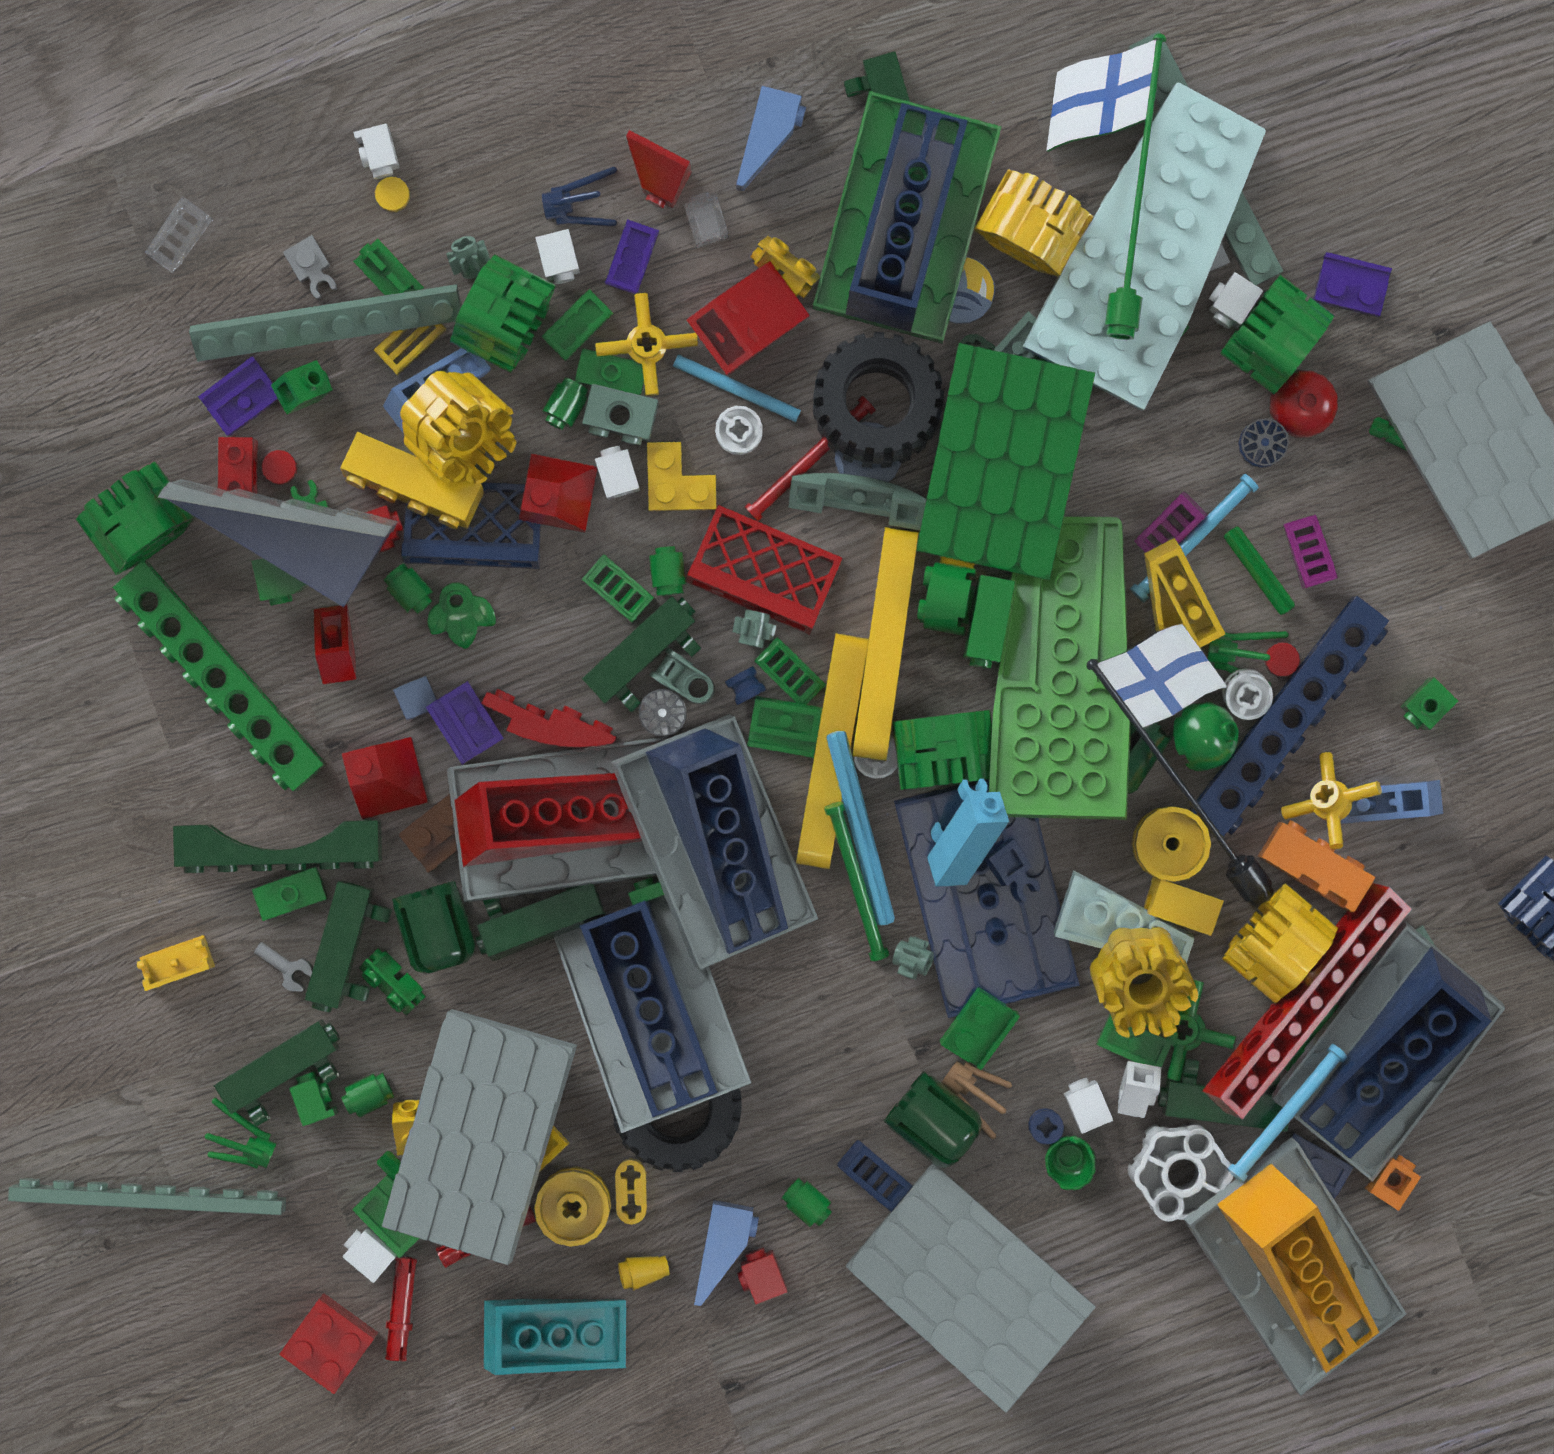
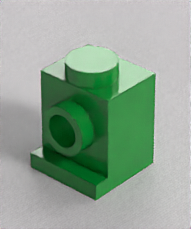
(312, 1099)

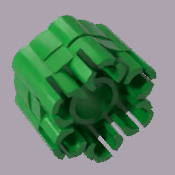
(501, 313)
(1277, 334)
(135, 521)
(943, 749)

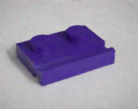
(1352, 284)
(239, 396)
(464, 722)

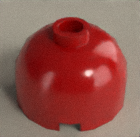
(1305, 404)

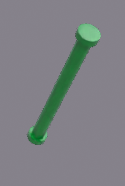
(856, 880)

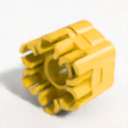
(1028, 228)
(454, 424)
(1281, 945)
(1150, 1003)

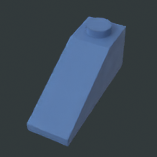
(771, 128)
(459, 361)
(1399, 802)
(725, 1240)

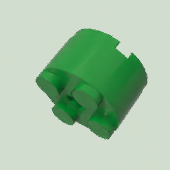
(947, 599)

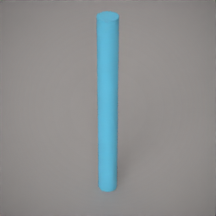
(736, 388)

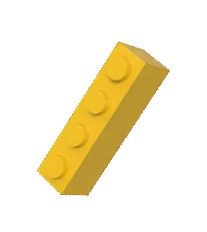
(408, 479)

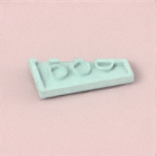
(1094, 912)

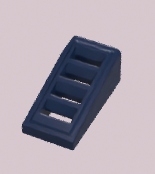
(852, 1158)

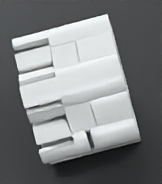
(1163, 1148)

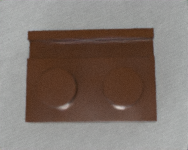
(432, 835)

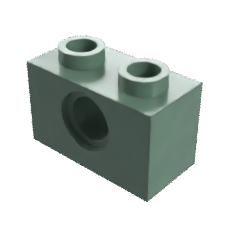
(605, 400)

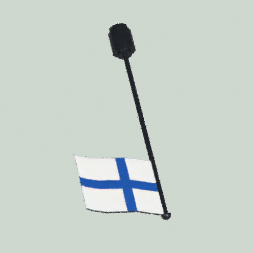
(1156, 683)

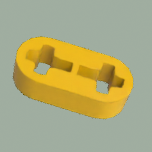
(639, 1191)

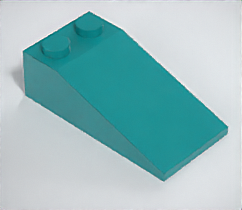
(554, 1335)

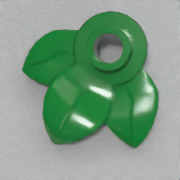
(461, 619)

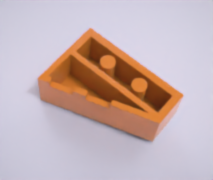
(1316, 865)

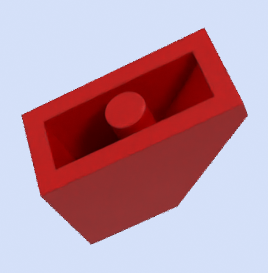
(334, 644)

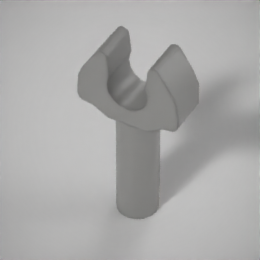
(285, 966)

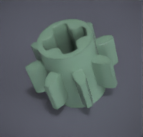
(468, 256)
(754, 628)
(913, 957)

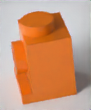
(1395, 1194)

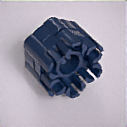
(1533, 904)

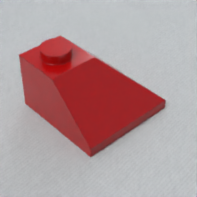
(659, 170)
(558, 493)
(385, 777)

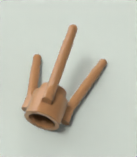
(961, 1080)

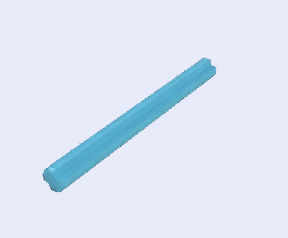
(860, 827)

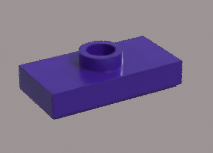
(632, 257)

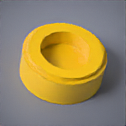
(392, 194)

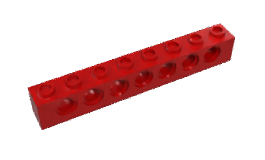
(1298, 1013)

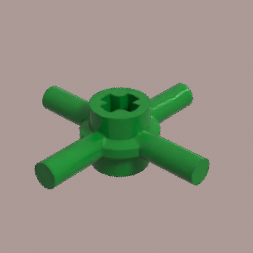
(1199, 1035)

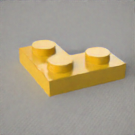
(670, 489)

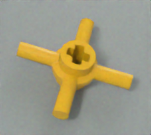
(655, 335)
(1331, 800)

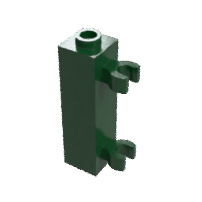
(881, 76)
(640, 649)
(536, 922)
(339, 946)
(278, 1066)
(1188, 1101)

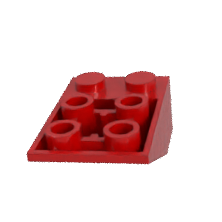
(748, 318)

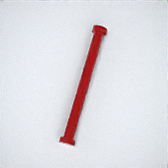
(802, 466)

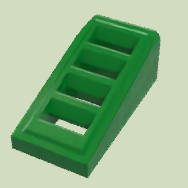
(638, 608)
(769, 652)

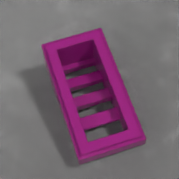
(1190, 505)
(1302, 567)

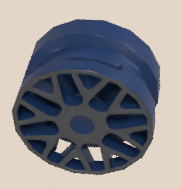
(1263, 443)

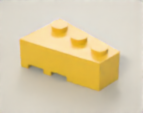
(1178, 594)

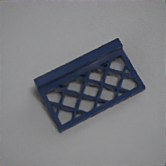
(470, 552)

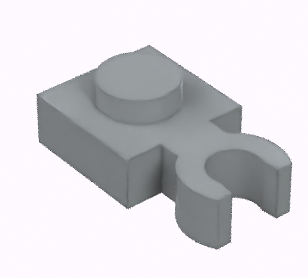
(309, 262)

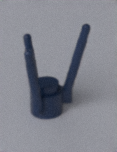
(559, 202)

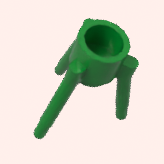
(1224, 650)
(256, 1152)

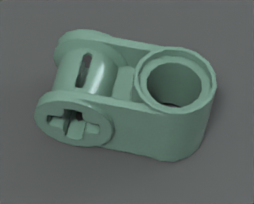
(681, 677)

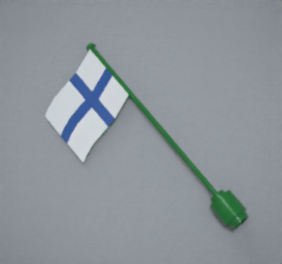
(1099, 100)

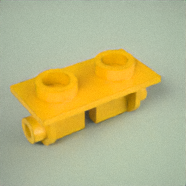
(797, 271)

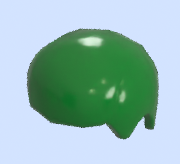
(1070, 1162)

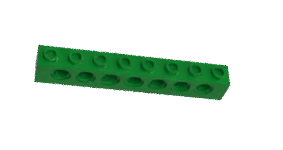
(145, 580)

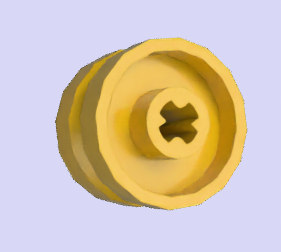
(1191, 842)
(570, 1226)

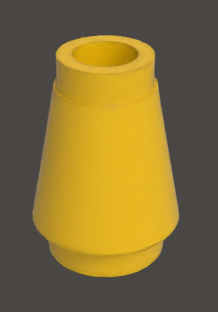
(641, 1271)

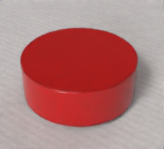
(279, 467)
(1283, 659)

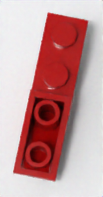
(561, 729)

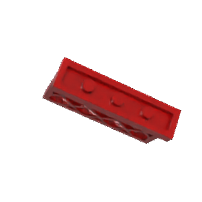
(754, 597)

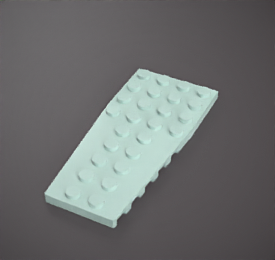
(1189, 193)

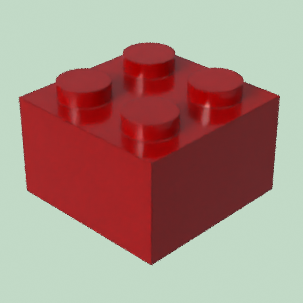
(328, 1343)

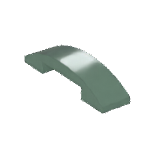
(857, 494)

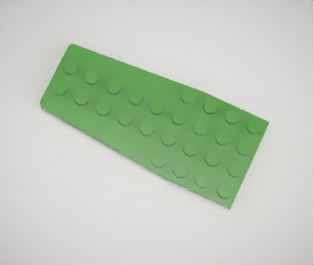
(1054, 725)

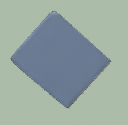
(415, 697)

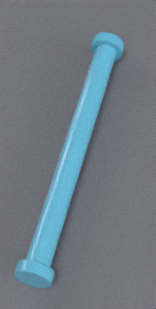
(1205, 527)
(1287, 1112)

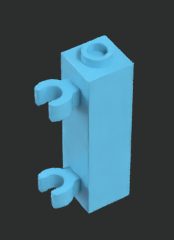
(967, 836)

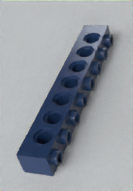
(1355, 615)

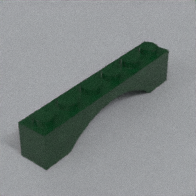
(208, 846)

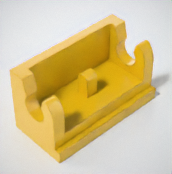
(1182, 906)
(175, 962)

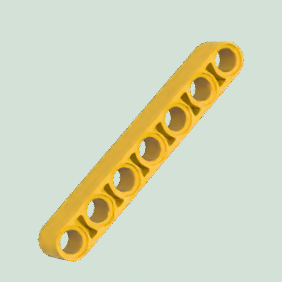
(885, 644)
(837, 715)

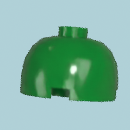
(1205, 736)

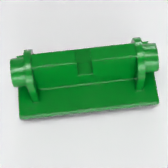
(385, 270)
(381, 975)

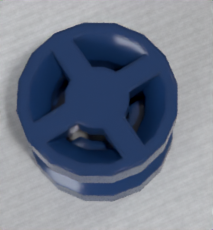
(745, 685)
(1042, 1122)

